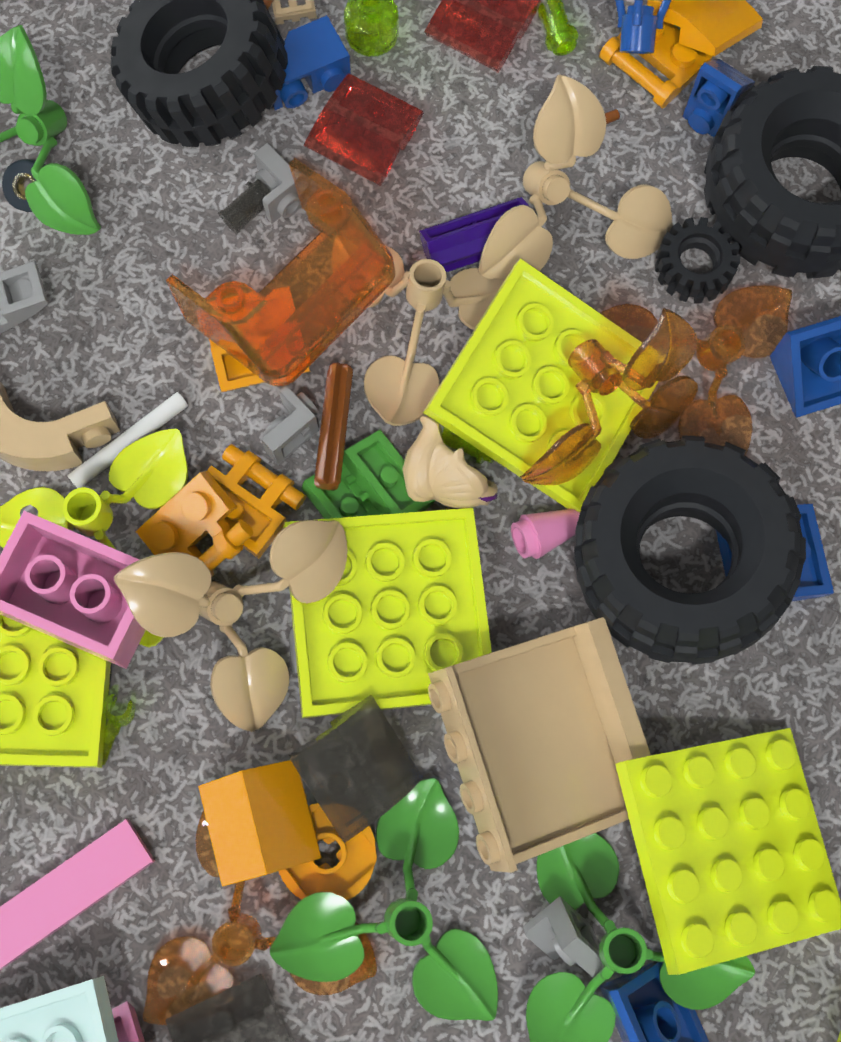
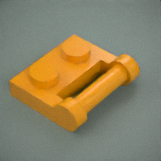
(672, 59)

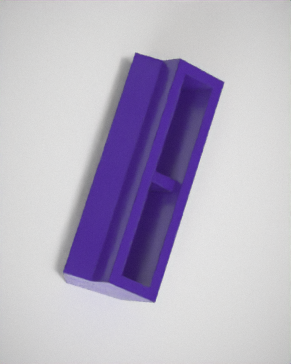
(463, 238)

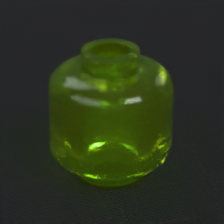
(371, 26)

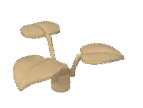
(568, 127)
(404, 388)
(175, 588)

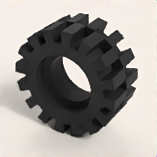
(700, 237)

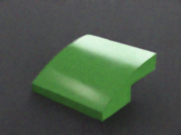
(369, 483)

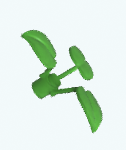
(57, 193)
(321, 932)
(560, 1003)

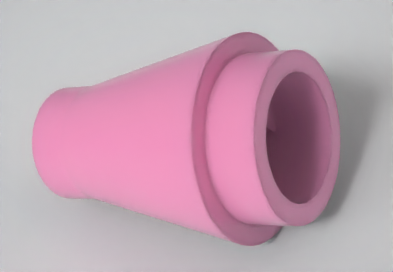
(543, 531)

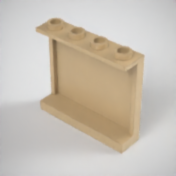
(540, 740)

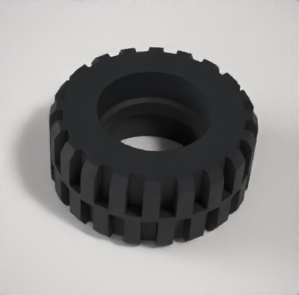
(214, 97)

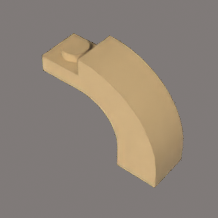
(52, 443)

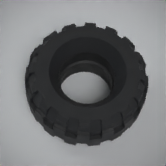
(773, 121)
(703, 484)

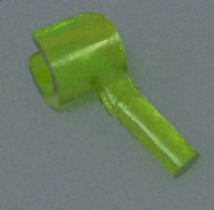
(114, 723)

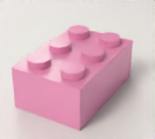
(68, 589)

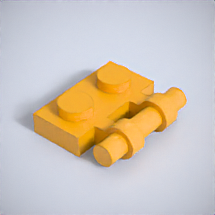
(254, 511)
(192, 515)

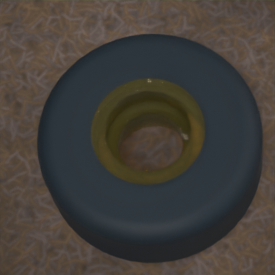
(13, 183)

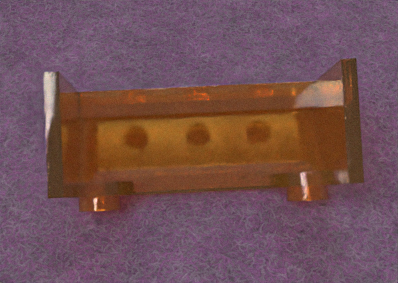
(308, 300)

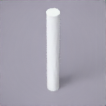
(142, 428)

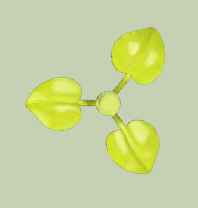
(146, 469)

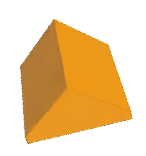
(259, 822)

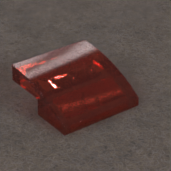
(482, 27)
(363, 129)

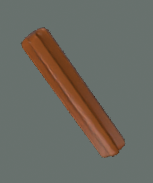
(333, 427)

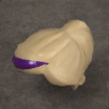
(443, 475)

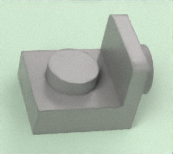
(277, 176)
(290, 432)
(565, 934)

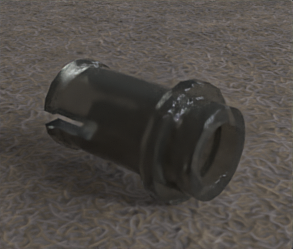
(245, 206)

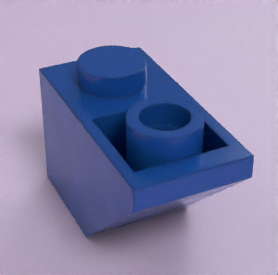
(316, 55)
(713, 95)

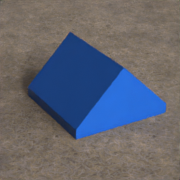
(810, 366)
(647, 1012)

